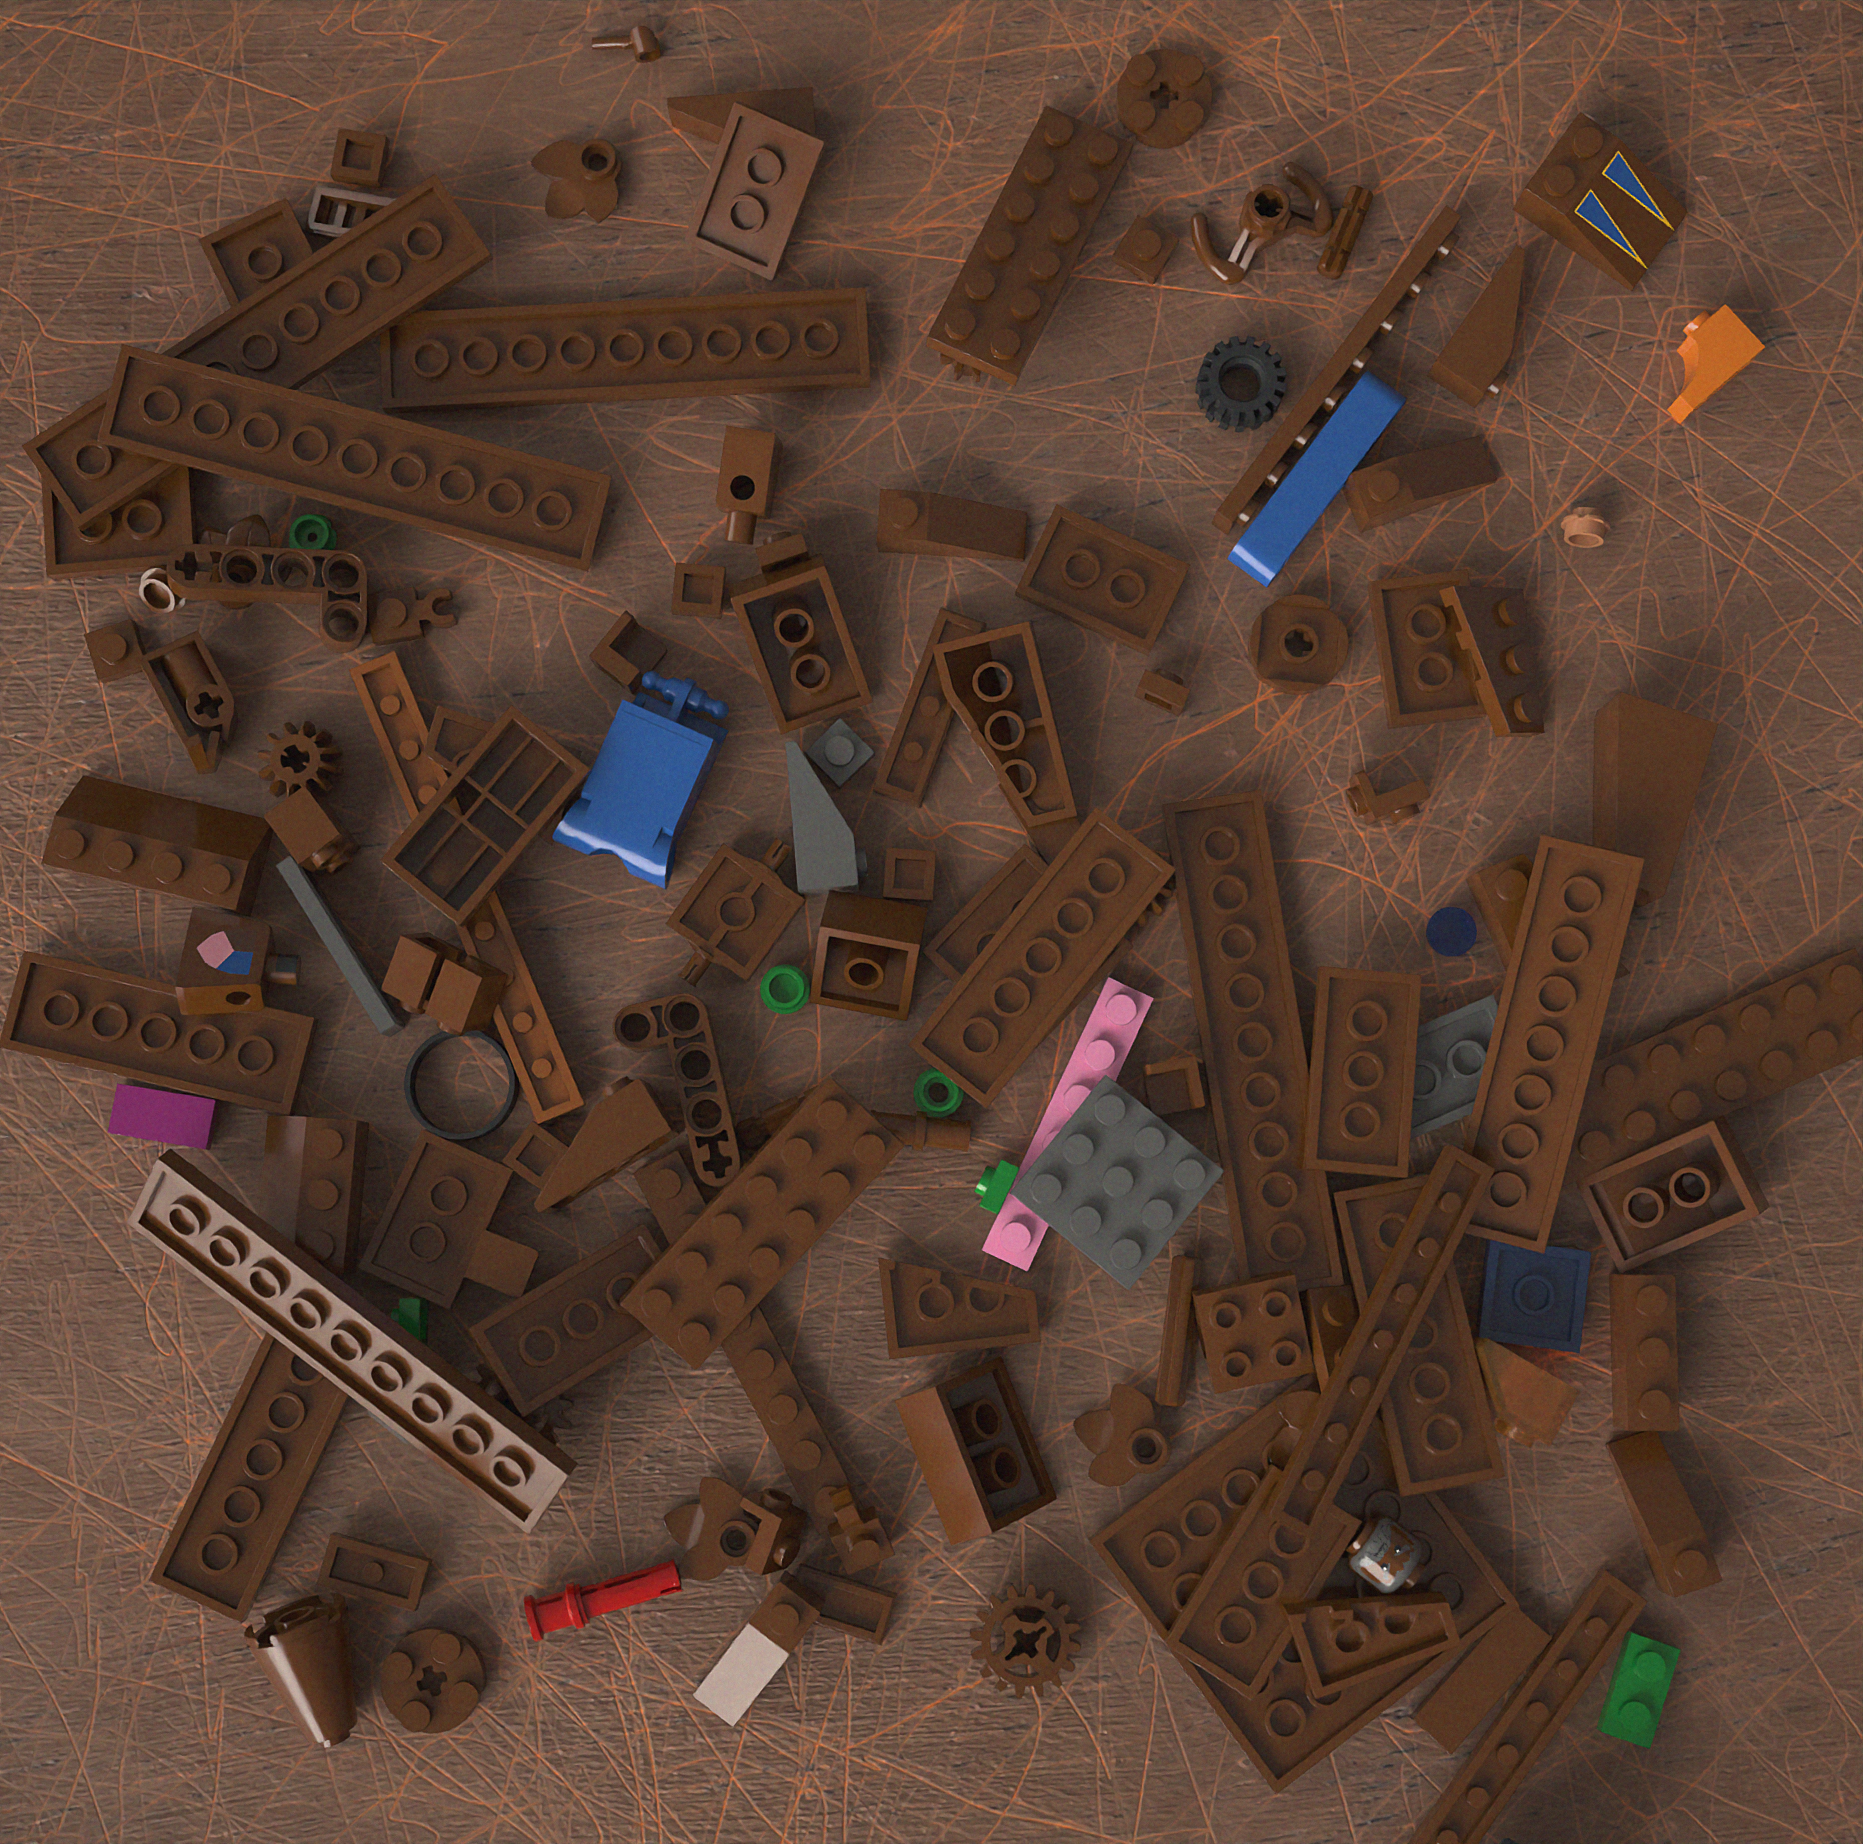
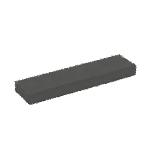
(342, 947)

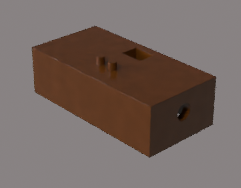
(522, 787)

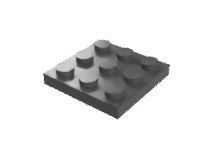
(1117, 1182)

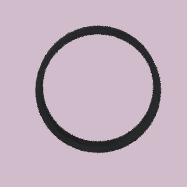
(410, 1080)

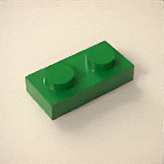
(1638, 1689)

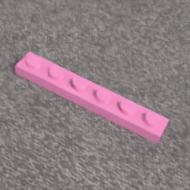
(1098, 1053)

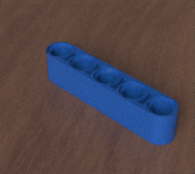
(1317, 478)

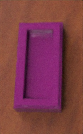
(163, 1116)

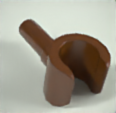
(641, 39)

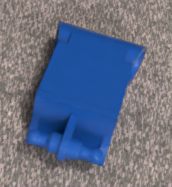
(647, 779)

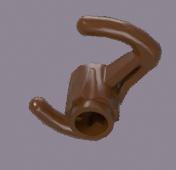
(1265, 221)

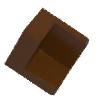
(628, 653)
(1173, 1086)
(502, 1263)

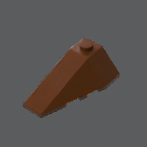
(1006, 705)

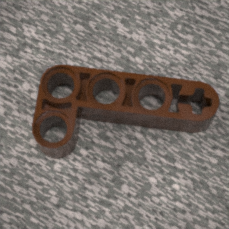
(268, 586)
(691, 1092)

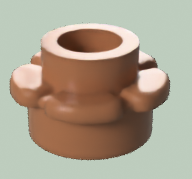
(1585, 527)

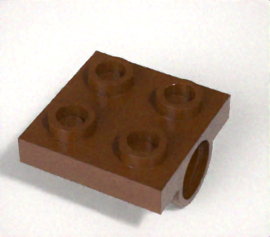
(1252, 1331)

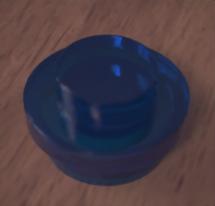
(1451, 931)

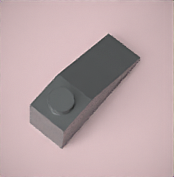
(822, 839)

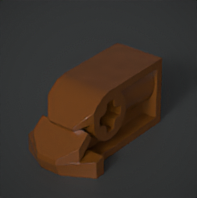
(184, 684)

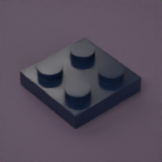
(1533, 1296)

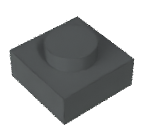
(840, 753)

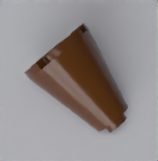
(310, 1665)

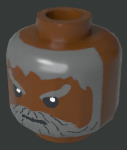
(1385, 1554)

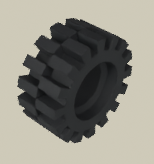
(1247, 356)

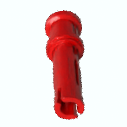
(579, 1603)

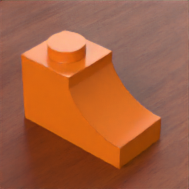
(1712, 356)

